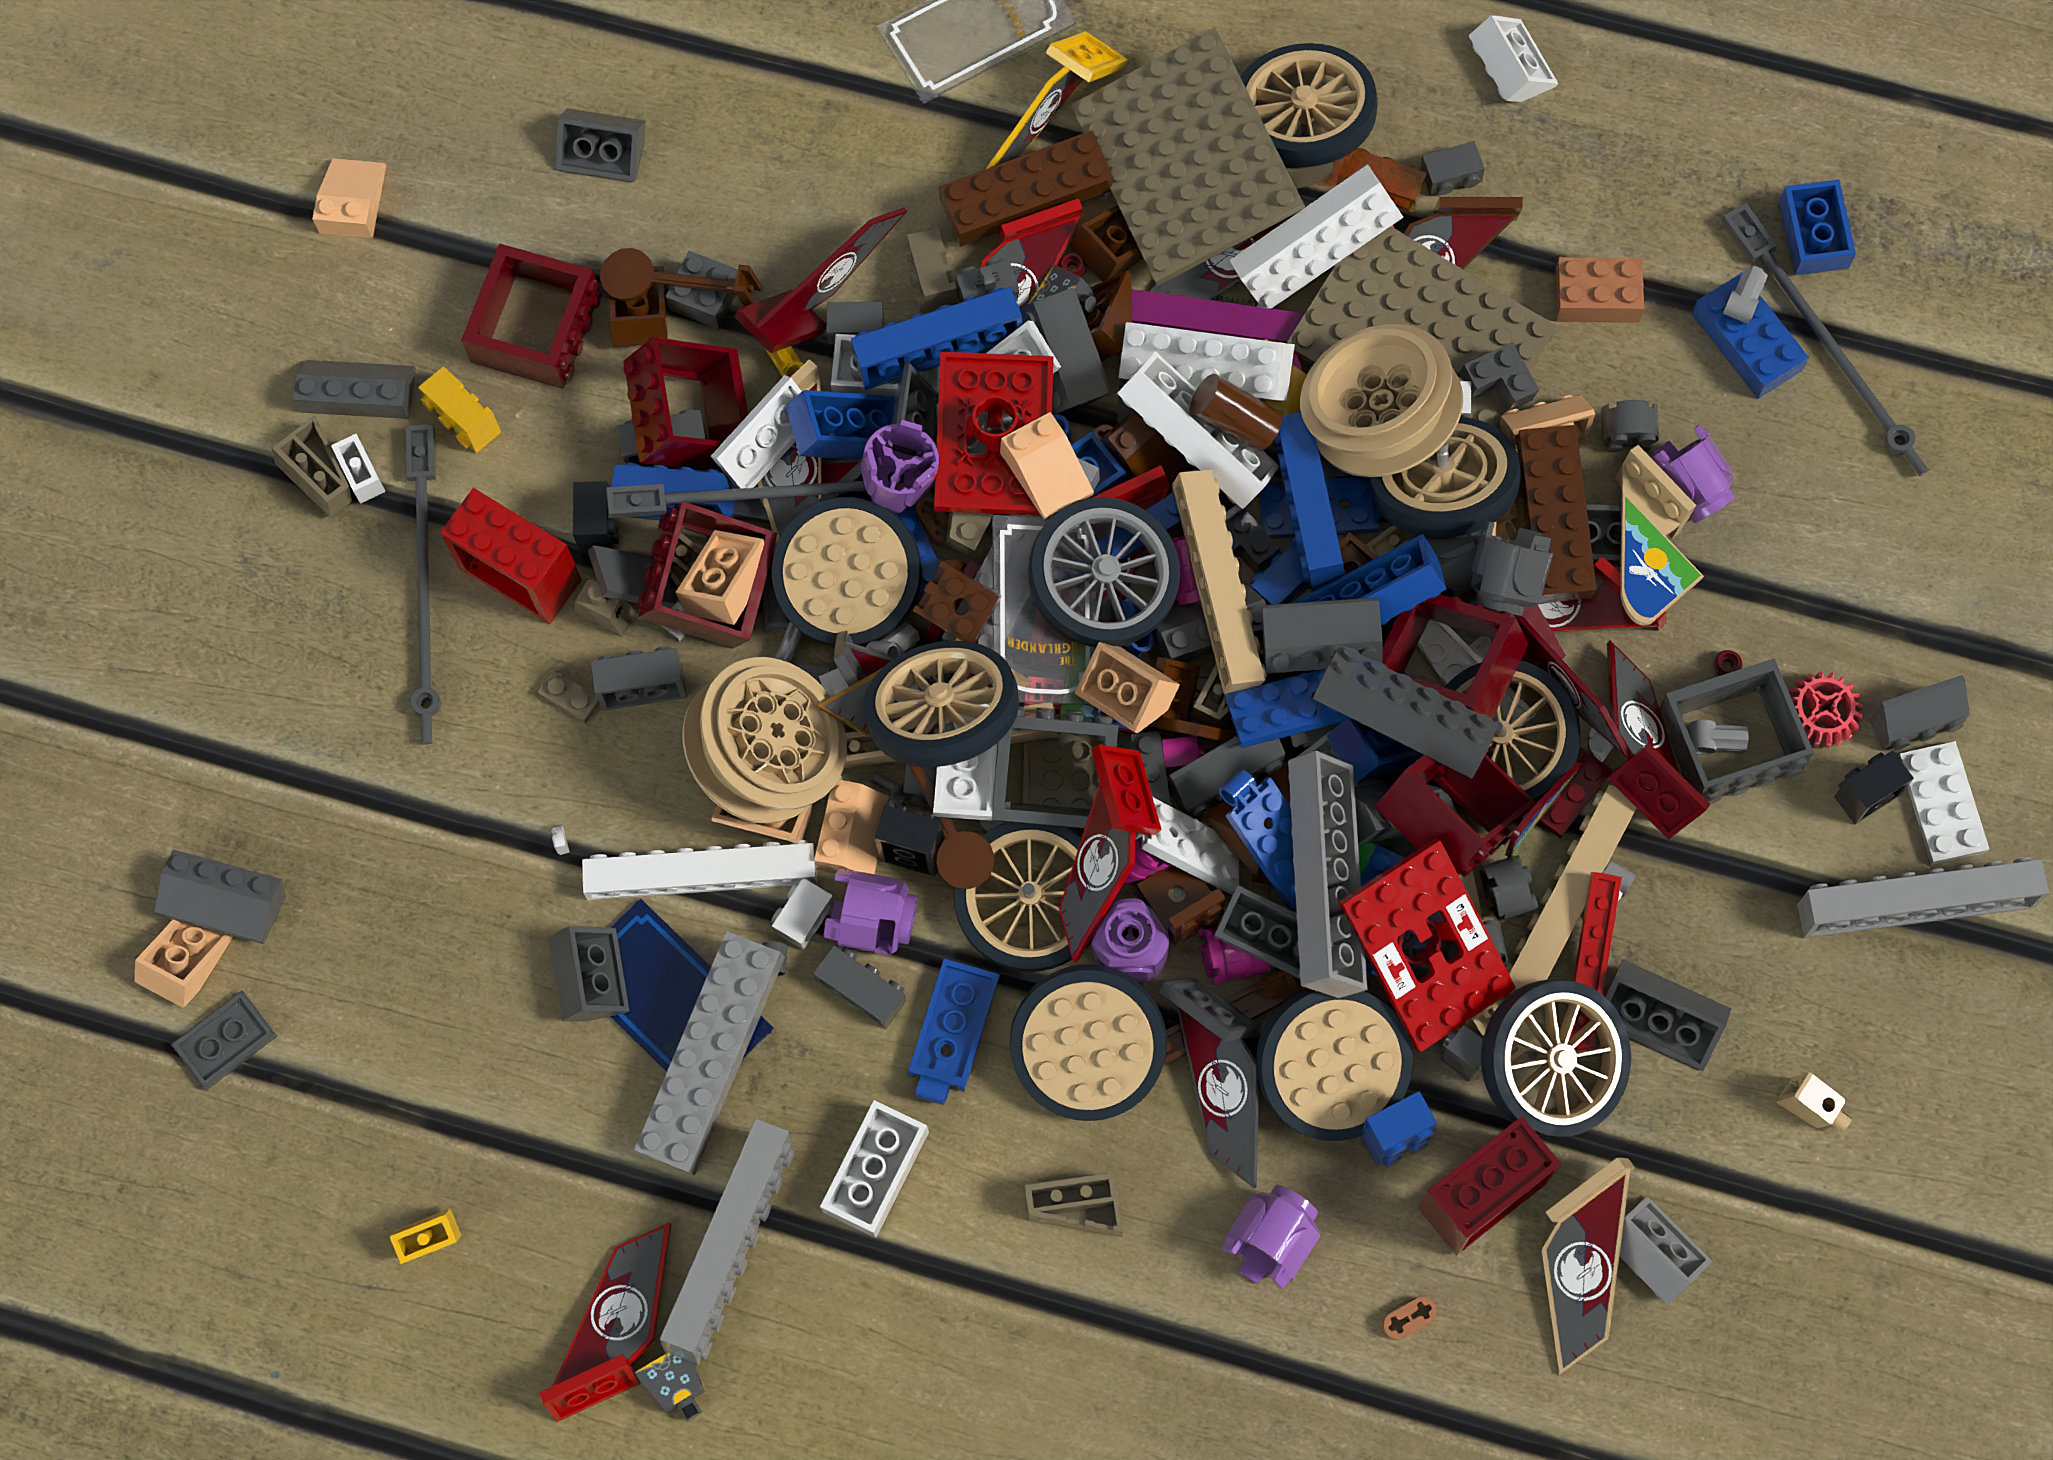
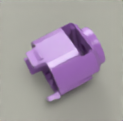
(881, 462)
(1698, 472)
(874, 913)
(1138, 957)
(1273, 1235)

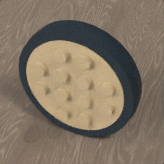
(1455, 488)
(847, 570)
(1088, 1042)
(1332, 1062)

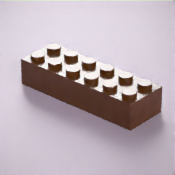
(1025, 186)
(1557, 508)

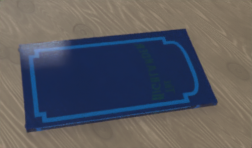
(661, 984)

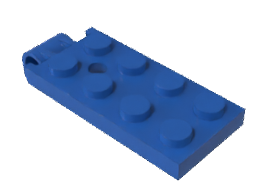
(1358, 518)
(1280, 709)
(1271, 846)
(954, 1020)

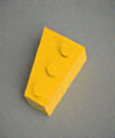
(459, 410)

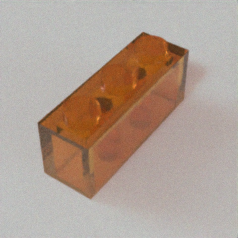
(1401, 182)

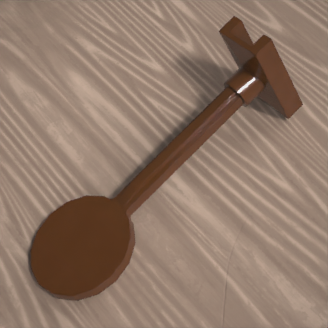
(630, 274)
(964, 856)

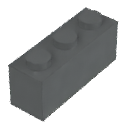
(860, 986)

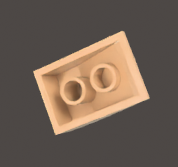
(349, 198)
(1045, 465)
(721, 577)
(180, 961)

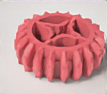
(1837, 727)

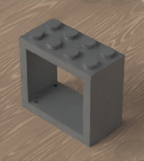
(1766, 680)
(1046, 720)

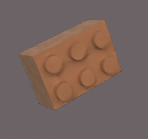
(1599, 289)

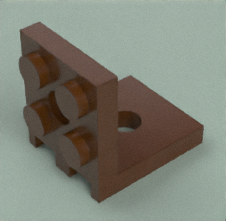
(944, 591)
(1179, 711)
(1184, 917)

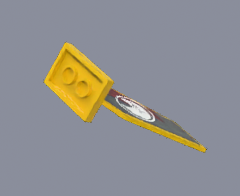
(1083, 60)

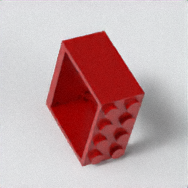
(511, 555)

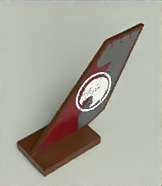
(1464, 226)

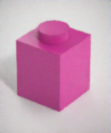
(1180, 752)

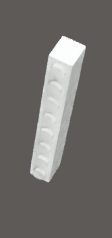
(698, 870)

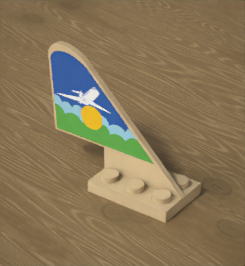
(1651, 565)

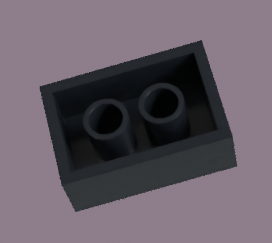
(909, 839)

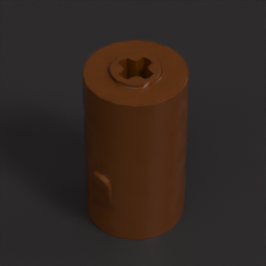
(1236, 412)

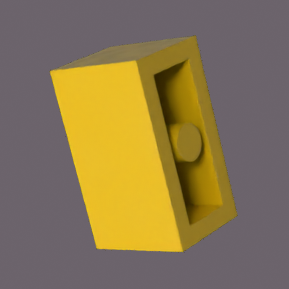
(425, 1235)

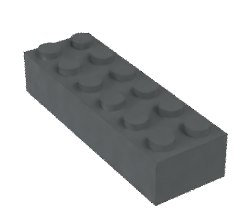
(1406, 711)

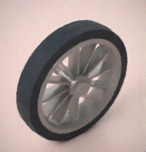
(1104, 572)

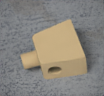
(1814, 1102)

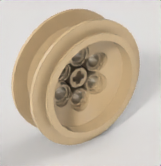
(1381, 400)
(723, 751)

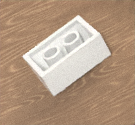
(1512, 58)

